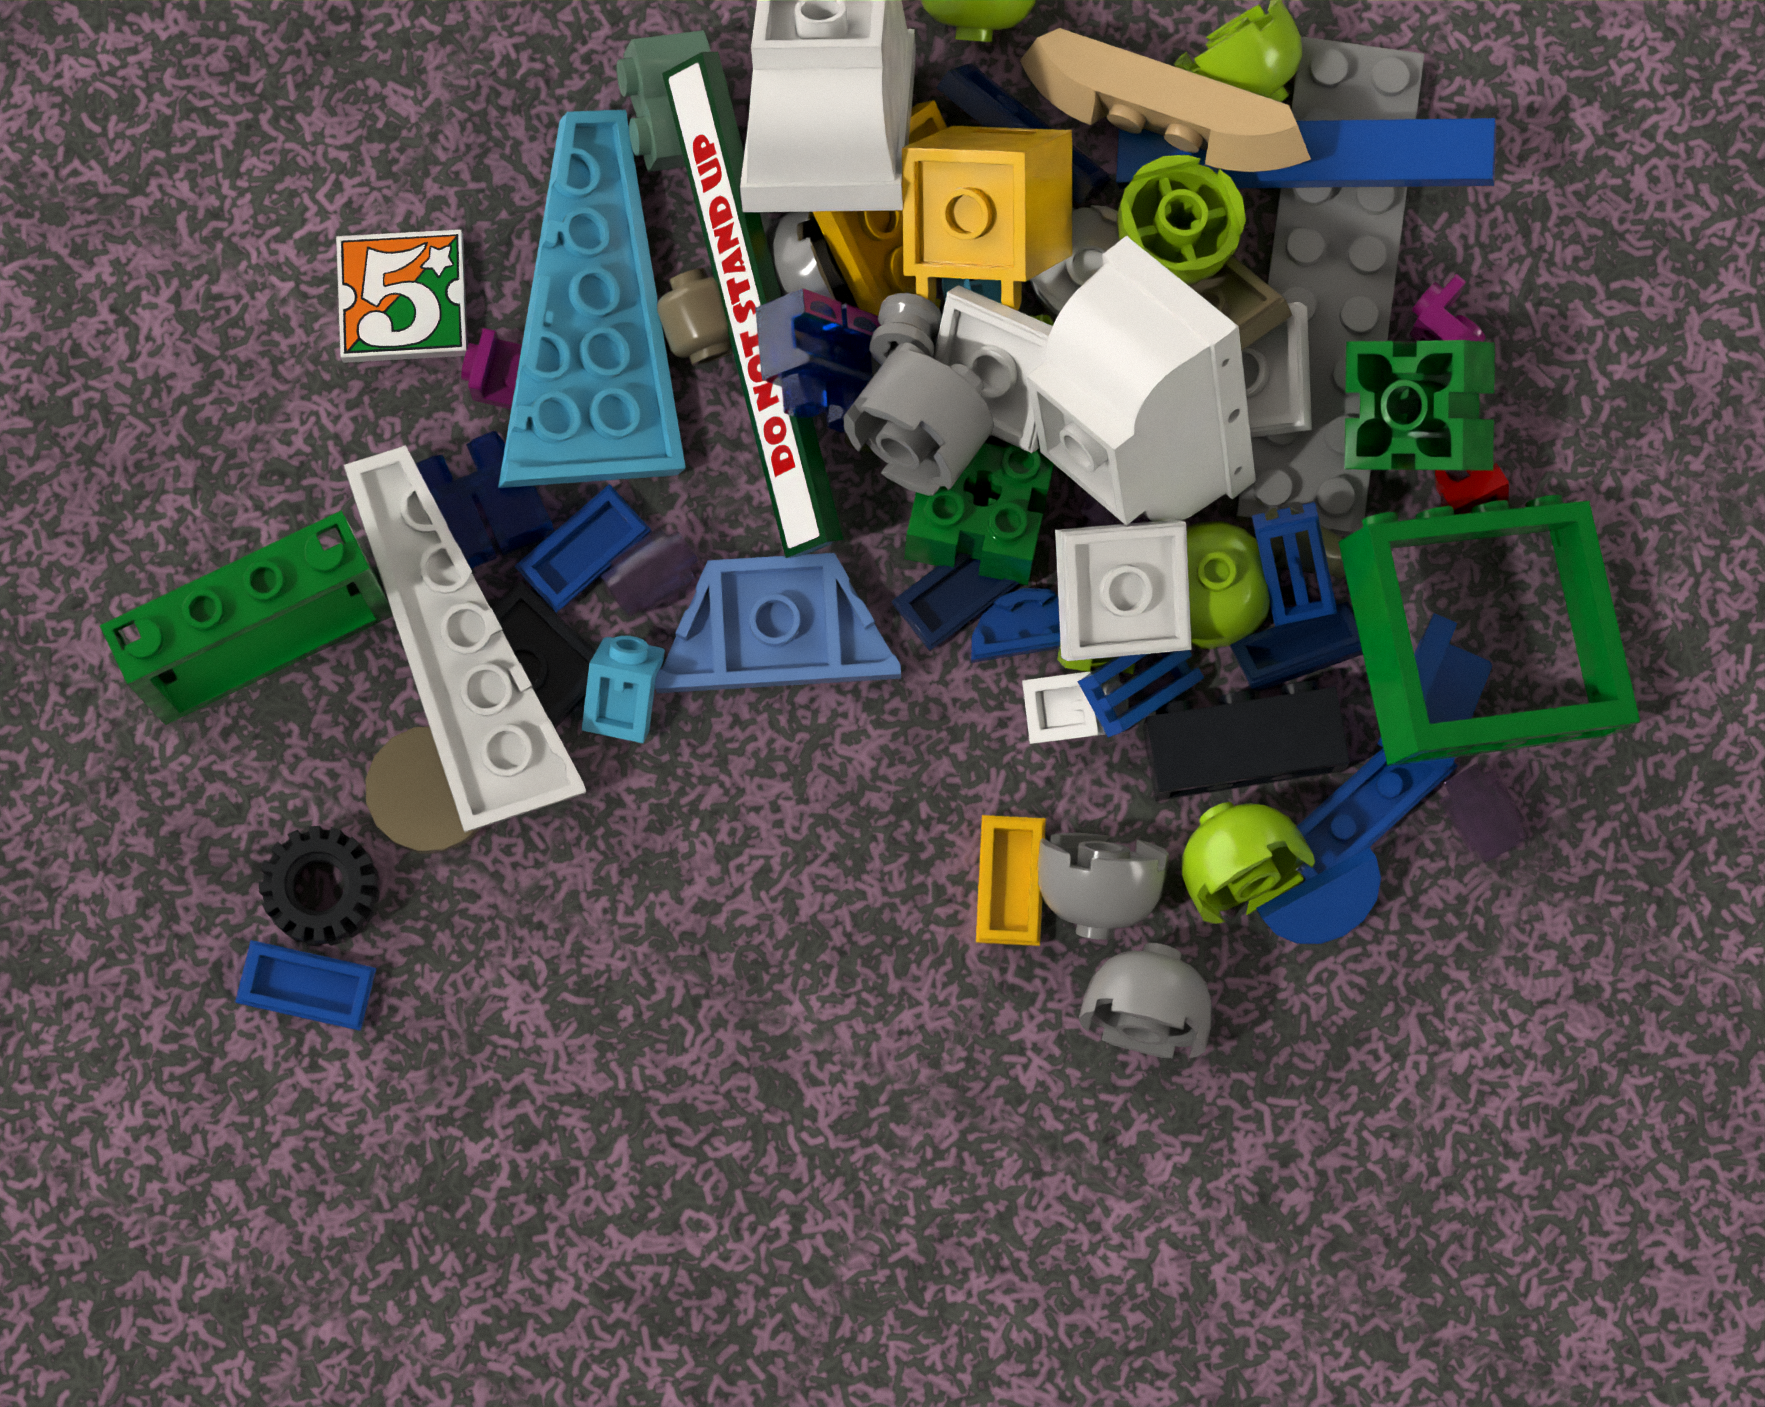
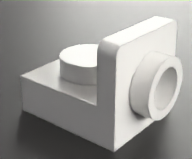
(1060, 709)

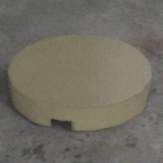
(412, 795)

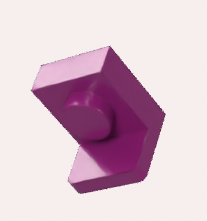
(1436, 322)
(492, 369)

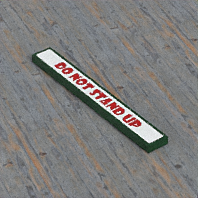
(745, 281)

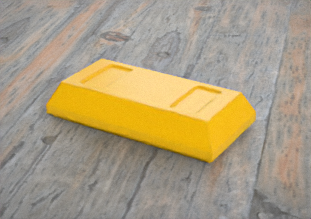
(1008, 881)

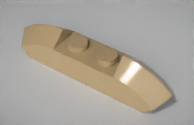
(1188, 109)

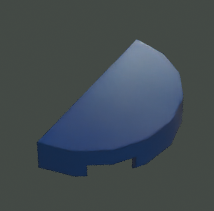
(1018, 625)
(1327, 903)

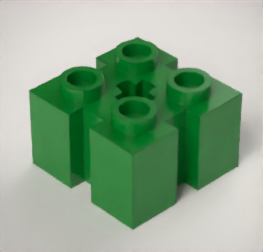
(1391, 383)
(996, 534)

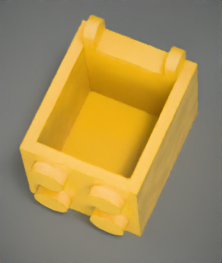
(986, 206)

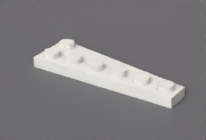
(474, 691)

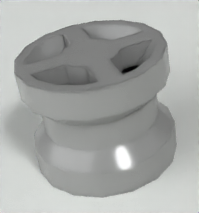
(902, 320)

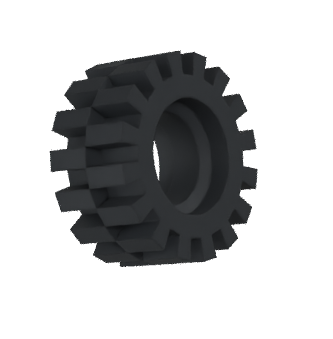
(297, 854)

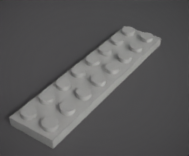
(1340, 260)

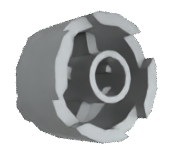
(921, 419)

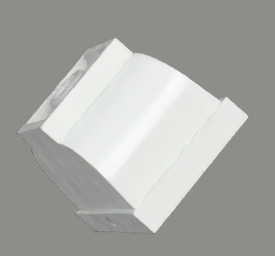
(828, 106)
(1144, 393)

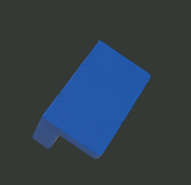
(1448, 678)

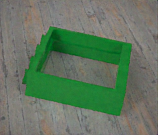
(248, 620)
(1390, 653)

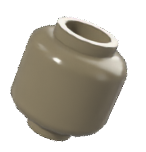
(695, 318)

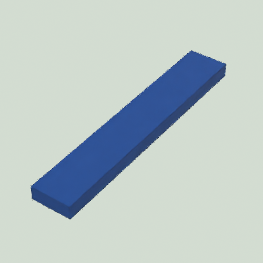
(1354, 155)

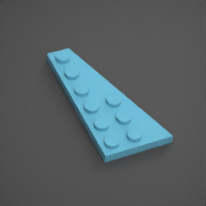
(593, 353)

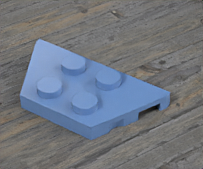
(775, 627)

